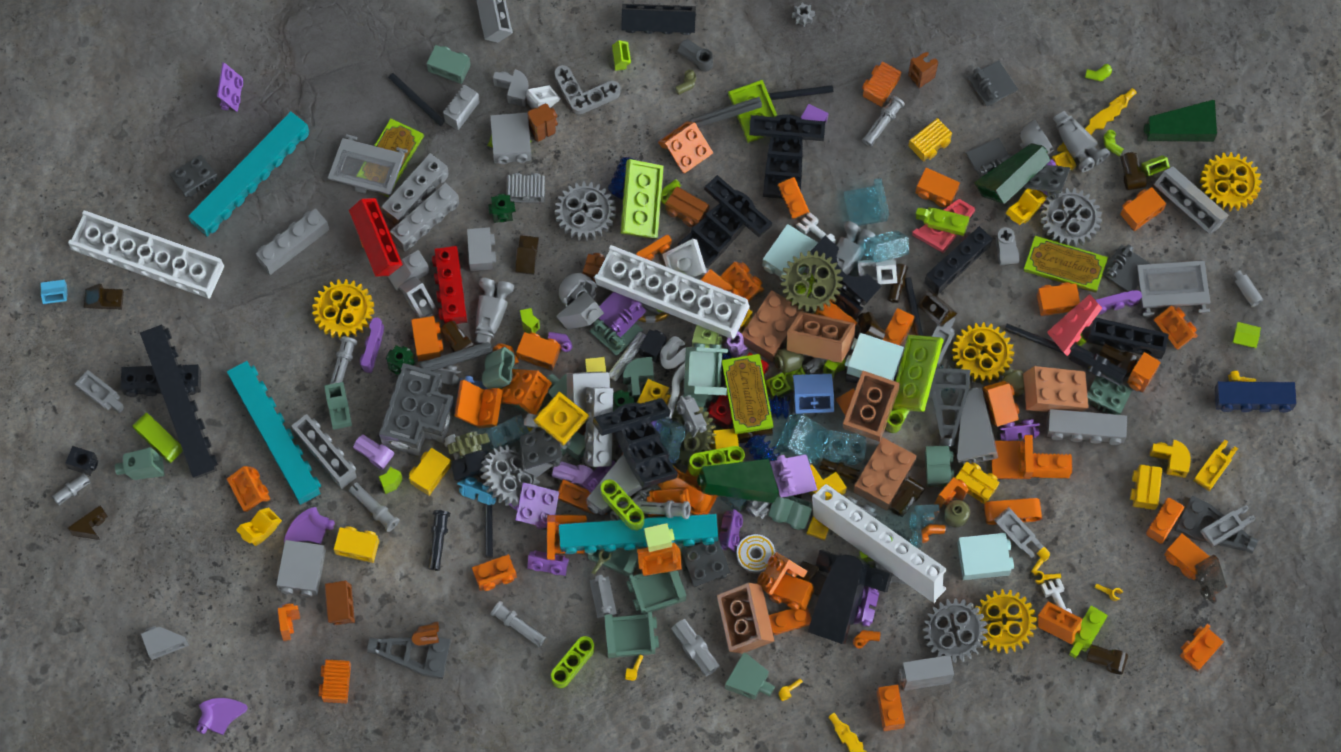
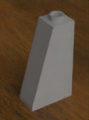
(976, 434)
(623, 476)

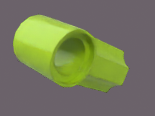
(900, 416)

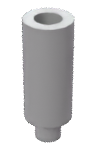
(1248, 289)

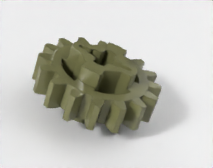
(468, 443)

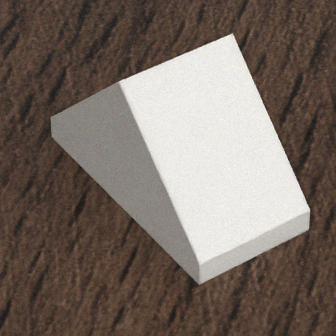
(540, 96)

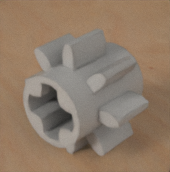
(803, 14)
(757, 508)

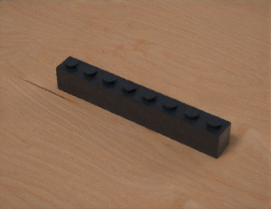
(178, 401)

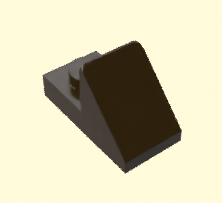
(527, 254)
(100, 298)
(83, 526)
(813, 576)

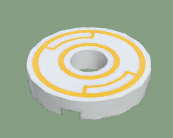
(750, 543)

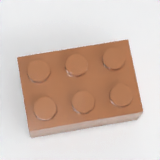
(770, 325)
(820, 336)
(1055, 389)
(871, 406)
(884, 473)
(745, 618)

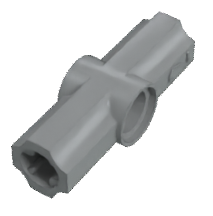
(695, 647)

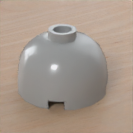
(1033, 134)
(574, 286)

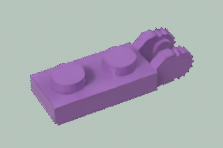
(1119, 300)
(372, 345)

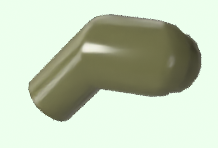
(689, 82)

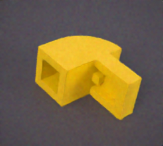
(1026, 206)
(1177, 456)
(833, 481)
(259, 527)

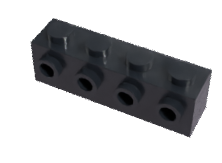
(658, 18)
(142, 380)

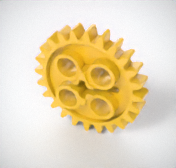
(1231, 197)
(359, 314)
(991, 338)
(1004, 603)

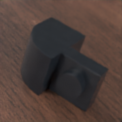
(468, 465)

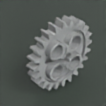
(579, 196)
(1084, 227)
(505, 474)
(972, 625)

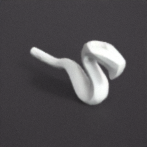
(671, 360)

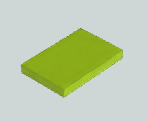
(749, 92)

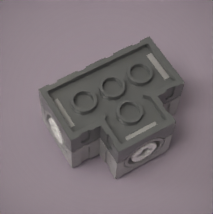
(416, 411)

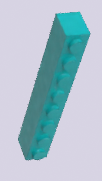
(248, 174)
(274, 433)
(616, 534)

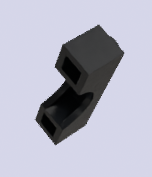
(861, 287)

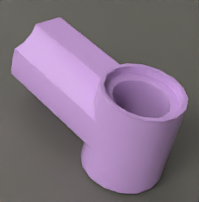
(736, 347)
(377, 454)
(572, 473)

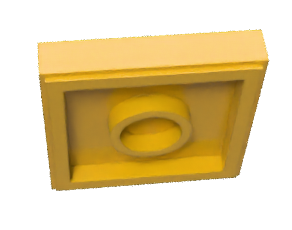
(561, 418)

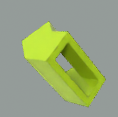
(621, 55)
(1163, 160)
(529, 321)
(1246, 335)
(833, 367)
(391, 480)

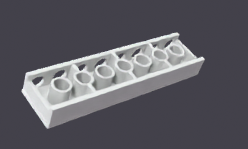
(146, 254)
(672, 292)
(878, 543)

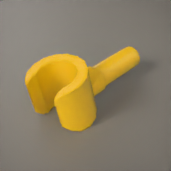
(1235, 377)
(1044, 554)
(1045, 576)
(1110, 592)
(631, 674)
(785, 694)

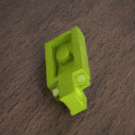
(943, 220)
(1089, 629)

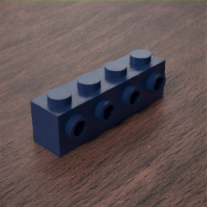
(1255, 396)

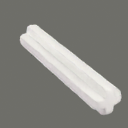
(627, 356)

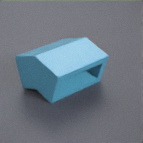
(54, 291)

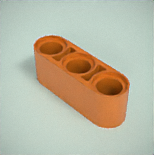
(698, 499)
(1026, 509)

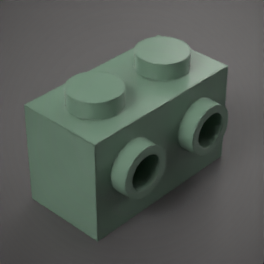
(448, 64)

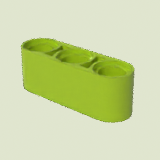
(158, 437)
(723, 455)
(620, 496)
(575, 653)

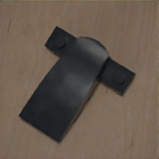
(785, 147)
(725, 221)
(640, 439)
(843, 593)

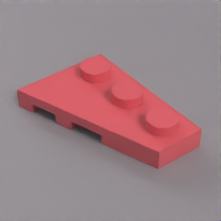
(940, 239)
(1071, 325)

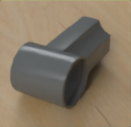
(696, 54)

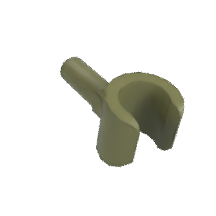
(600, 562)

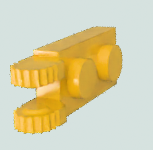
(1214, 467)

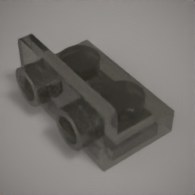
(1210, 578)

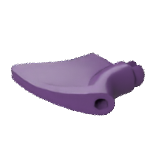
(309, 527)
(218, 714)

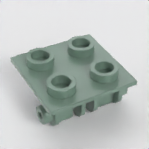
(610, 339)
(1108, 395)

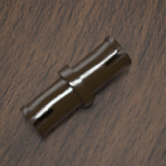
(896, 288)
(840, 469)

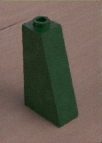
(1188, 123)
(1013, 173)
(740, 480)

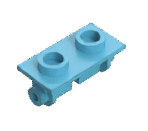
(471, 487)

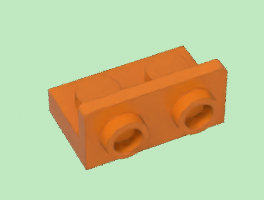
(740, 279)
(1174, 324)
(248, 487)
(954, 488)
(494, 573)
(286, 615)
(1201, 648)

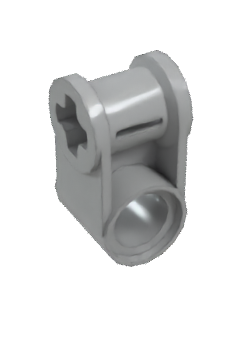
(1006, 250)

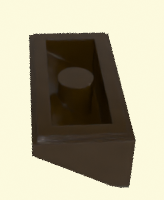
(936, 308)

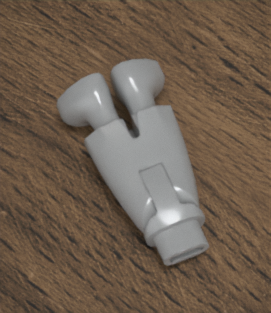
(1079, 141)
(850, 252)
(491, 309)

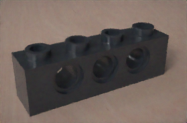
(958, 260)
(1127, 337)

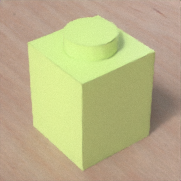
(659, 537)

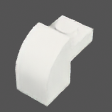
(882, 271)

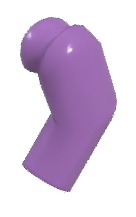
(563, 340)

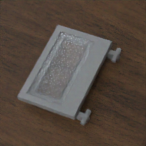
(366, 166)
(1173, 285)

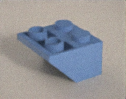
(813, 393)

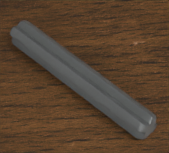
(727, 112)
(457, 357)

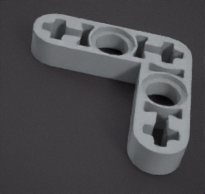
(579, 96)

